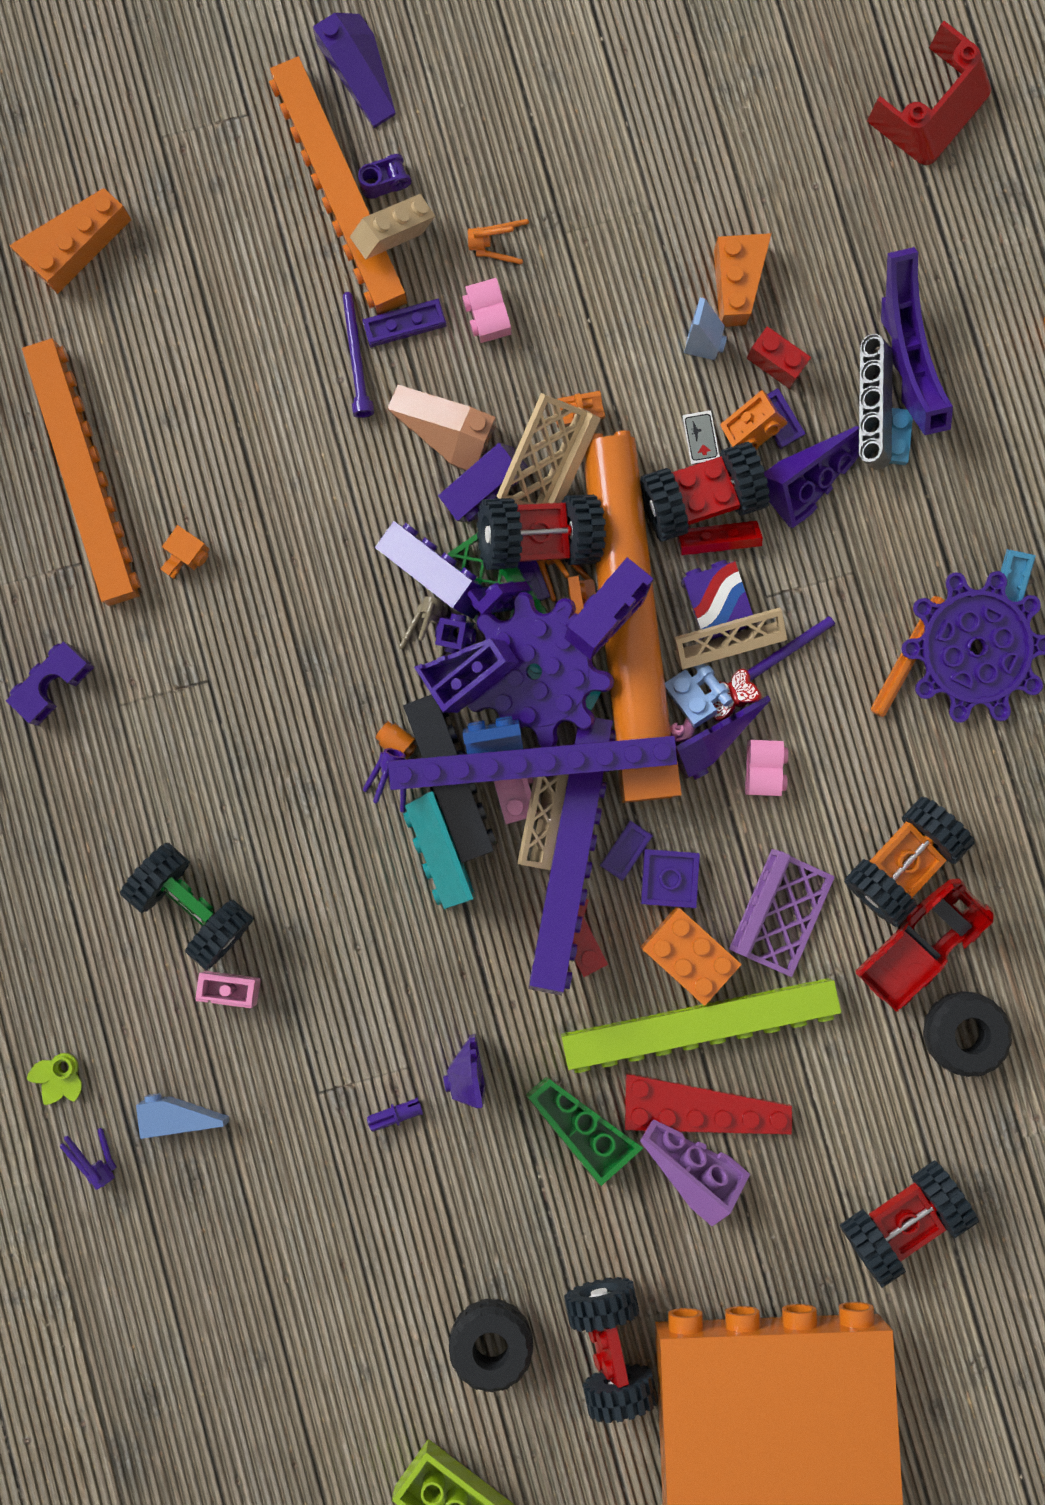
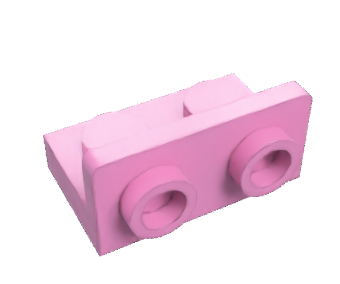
(514, 798)

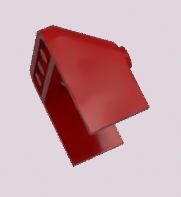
(928, 132)

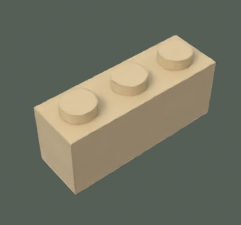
(392, 226)

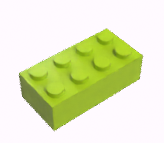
(442, 1480)

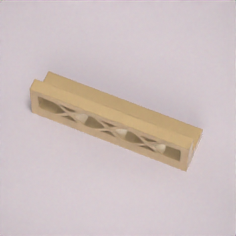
(732, 642)
(548, 821)

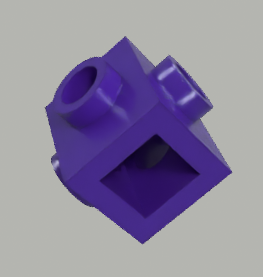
(446, 633)

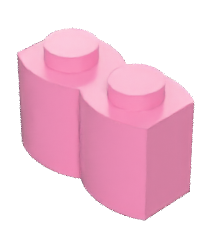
(487, 309)
(765, 768)

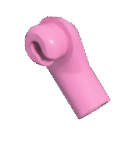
(682, 732)

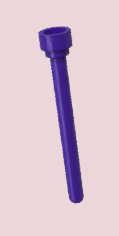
(362, 405)

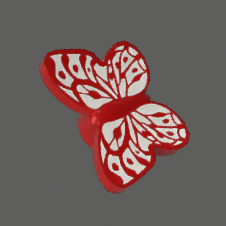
(741, 692)

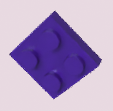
(670, 878)

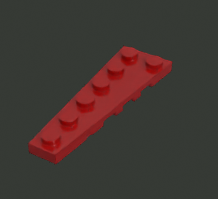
(700, 1109)

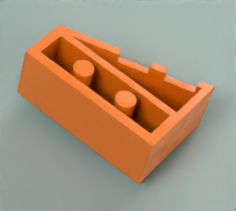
(738, 274)

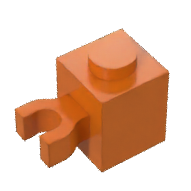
(183, 550)

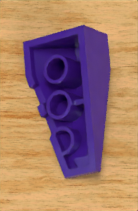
(356, 60)
(804, 477)
(709, 745)
(466, 1076)

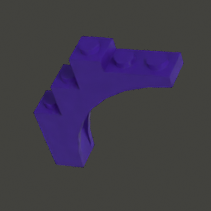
(903, 320)

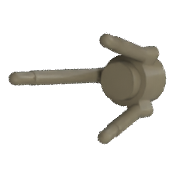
(431, 611)

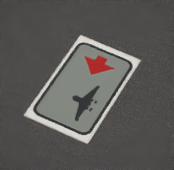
(700, 436)

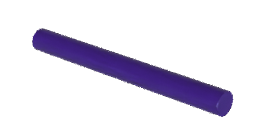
(791, 647)

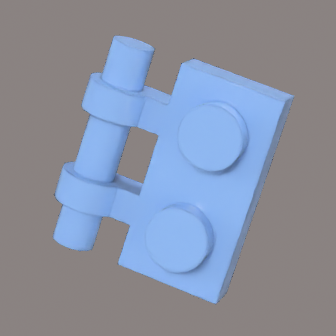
(690, 697)

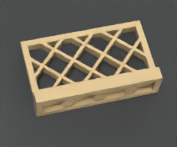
(564, 462)

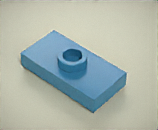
(1017, 569)

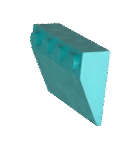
(439, 851)

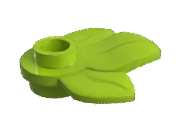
(54, 1080)

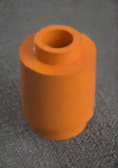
(396, 738)

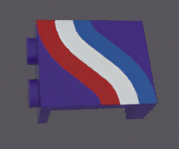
(717, 595)

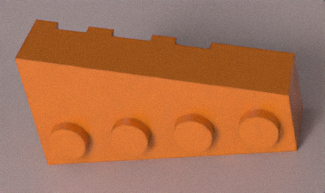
(72, 239)

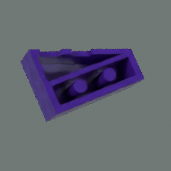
(466, 674)

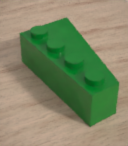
(588, 1136)

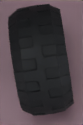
(993, 1038)
(492, 1372)

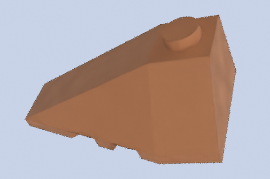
(447, 426)

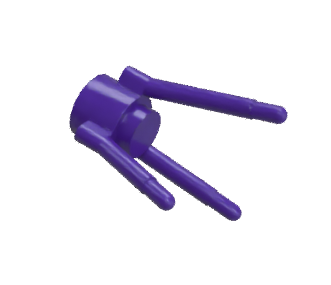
(388, 755)
(97, 1173)

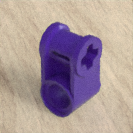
(386, 176)

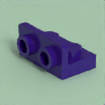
(497, 596)

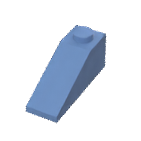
(171, 1116)

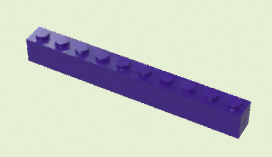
(532, 762)
(568, 872)

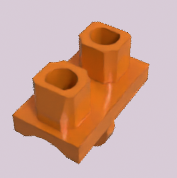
(589, 401)

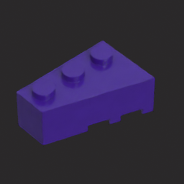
(479, 483)
(608, 608)

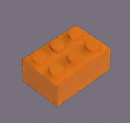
(690, 955)

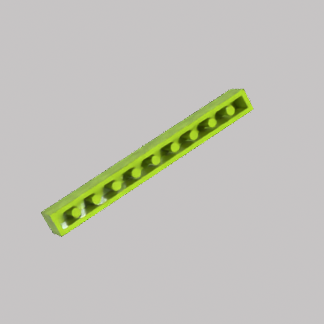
(701, 1024)

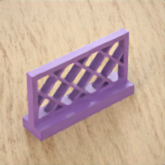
(764, 897)

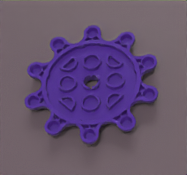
(1006, 643)
(565, 674)

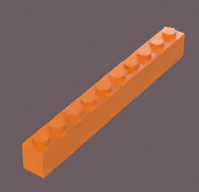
(335, 180)
(81, 472)

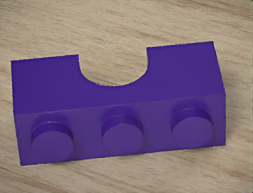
(31, 696)

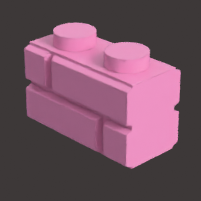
(227, 989)

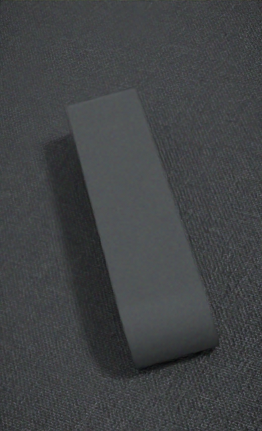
(881, 412)

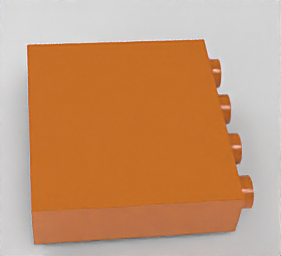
(778, 1408)

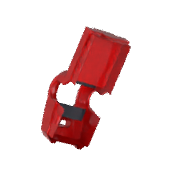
(908, 961)

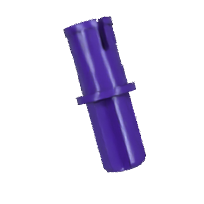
(394, 1115)

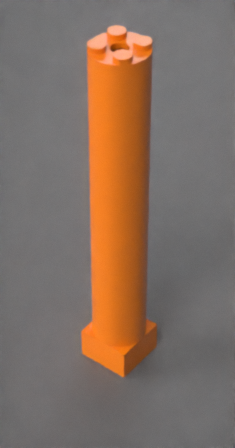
(635, 649)

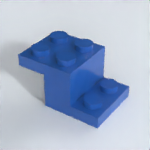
(493, 737)

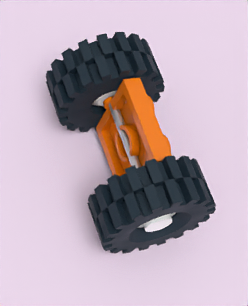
(909, 860)

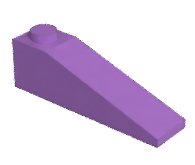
(703, 1178)

